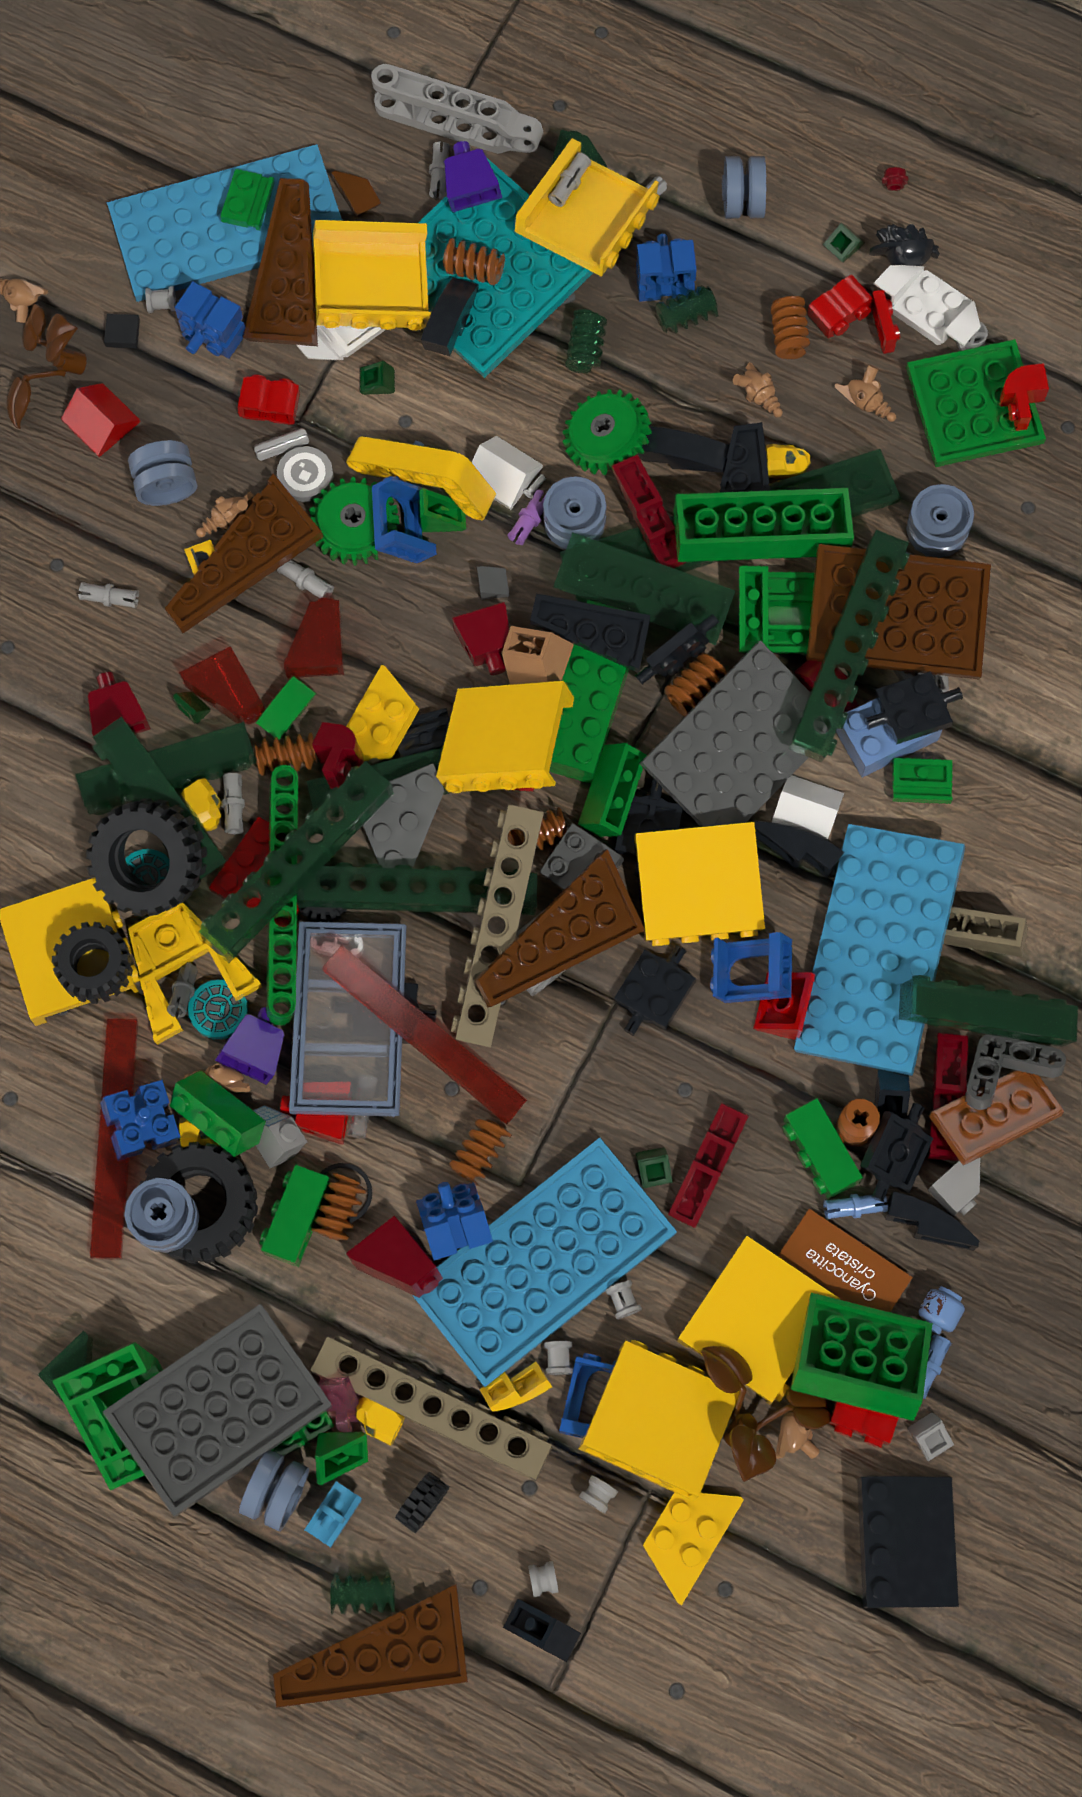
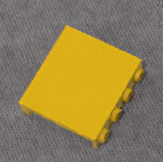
(595, 217)
(370, 274)
(503, 737)
(700, 883)
(36, 927)
(758, 1313)
(659, 1420)

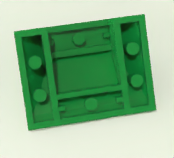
(774, 609)
(94, 1389)

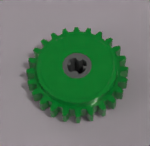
(606, 431)
(334, 520)

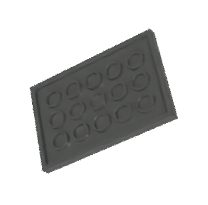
(734, 742)
(217, 1410)

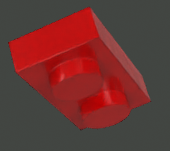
(882, 312)

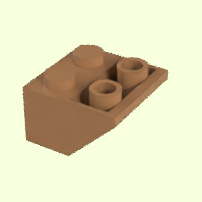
(535, 656)

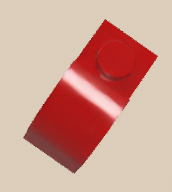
(1022, 387)

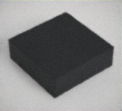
(122, 331)

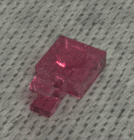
(343, 1401)

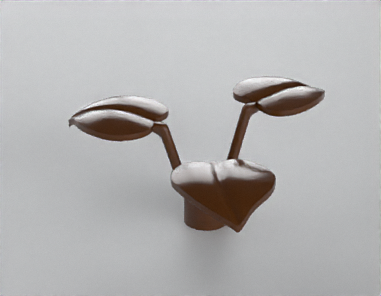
(66, 360)
(751, 1451)

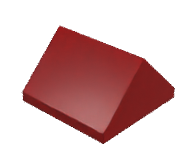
(98, 417)
(786, 1015)

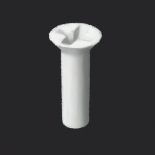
(529, 492)

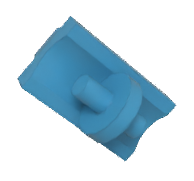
(333, 1514)

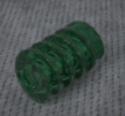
(686, 309)
(585, 341)
(362, 1592)

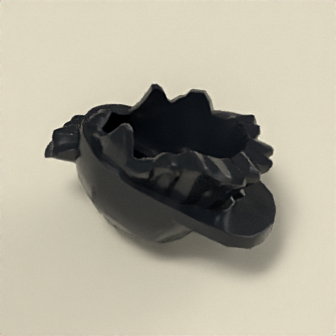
(905, 245)

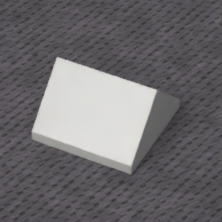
(505, 469)
(808, 806)

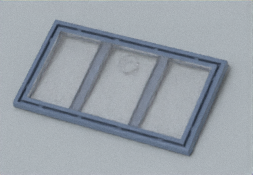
(341, 1050)

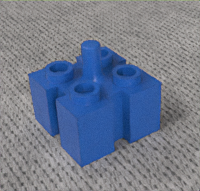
(665, 268)
(209, 321)
(140, 1120)
(453, 1219)

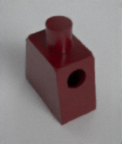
(484, 636)
(112, 702)

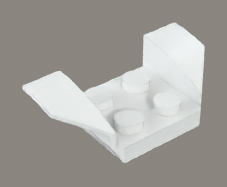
(929, 304)
(339, 342)

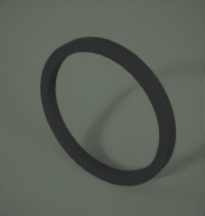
(369, 1186)

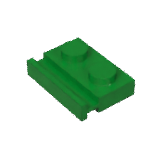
(247, 199)
(922, 780)

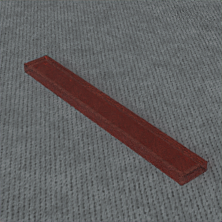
(424, 1034)
(110, 1173)

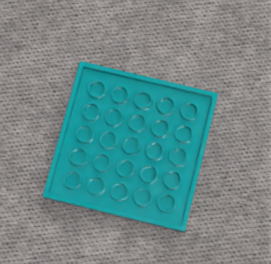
(531, 283)

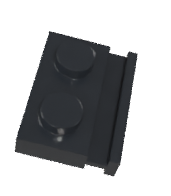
(425, 733)

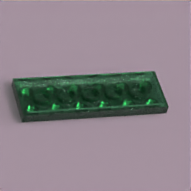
(641, 586)

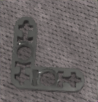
(1004, 1057)

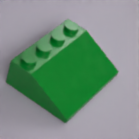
(862, 1357)

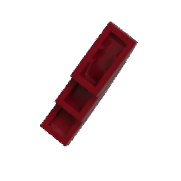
(647, 510)
(948, 1085)
(708, 1165)

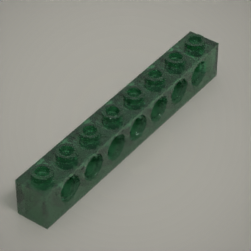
(880, 548)
(295, 876)
(402, 897)

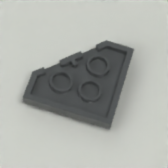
(404, 819)

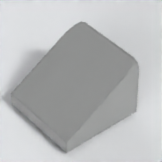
(930, 1436)

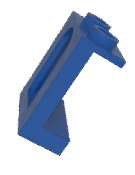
(405, 545)
(779, 984)
(583, 1369)

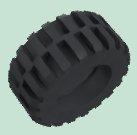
(113, 872)
(239, 1192)

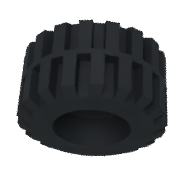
(78, 944)

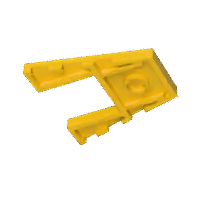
(164, 945)

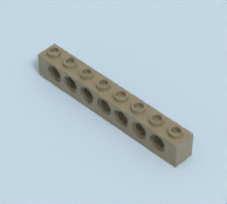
(529, 823)
(528, 1464)

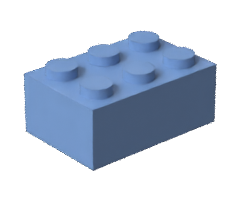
(875, 747)

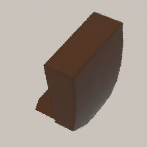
(357, 192)

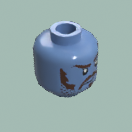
(942, 1309)

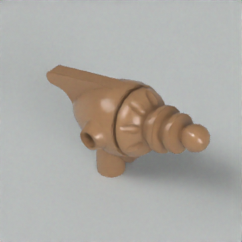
(20, 295)
(759, 389)
(867, 394)
(224, 513)
(226, 1077)
(794, 1437)

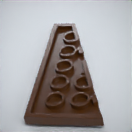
(285, 286)
(250, 550)
(576, 926)
(397, 1654)

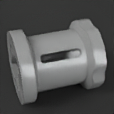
(160, 299)
(619, 1290)
(558, 1358)

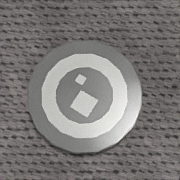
(305, 472)

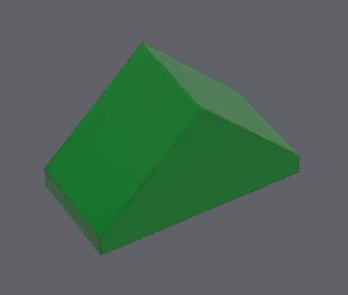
(440, 513)
(339, 1454)

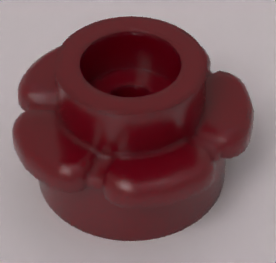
(895, 178)

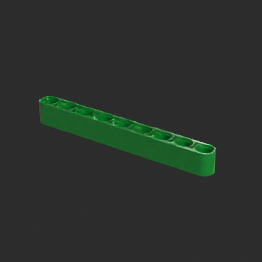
(278, 935)

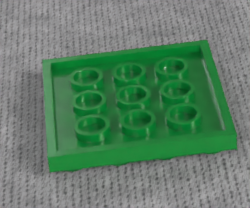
(961, 404)

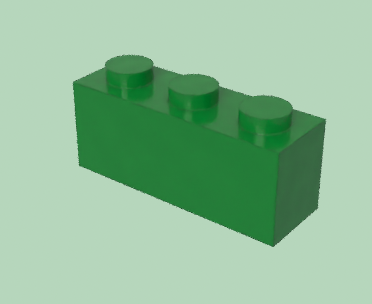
(612, 790)
(217, 1113)
(821, 1149)
(295, 1215)

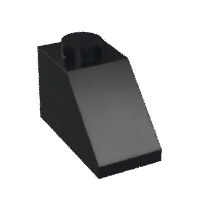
(892, 1093)
(542, 1630)

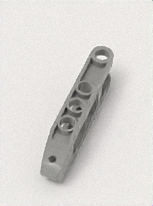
(416, 108)

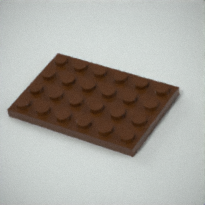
(931, 620)

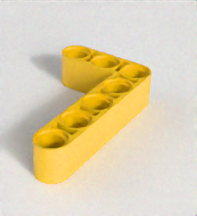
(425, 467)

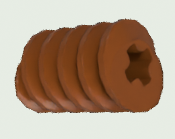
(473, 264)
(790, 327)
(693, 682)
(286, 753)
(551, 827)
(853, 1113)
(479, 1150)
(339, 1208)

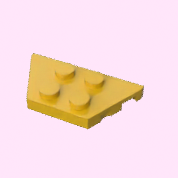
(382, 716)
(687, 1538)

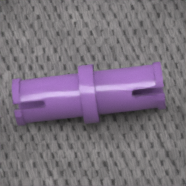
(528, 518)

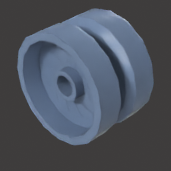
(744, 187)
(162, 473)
(575, 507)
(940, 520)
(157, 1197)
(275, 1490)

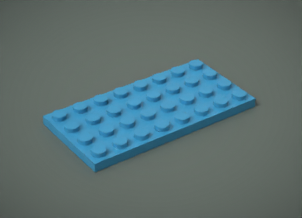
(178, 232)
(879, 932)
(545, 1262)

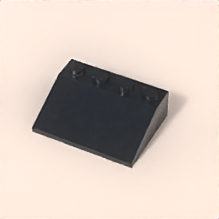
(907, 1542)

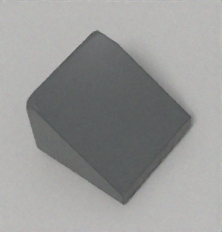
(492, 582)

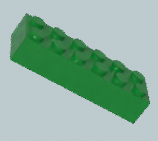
(761, 524)
(586, 725)

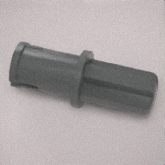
(182, 990)

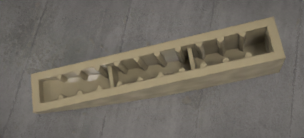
(986, 931)

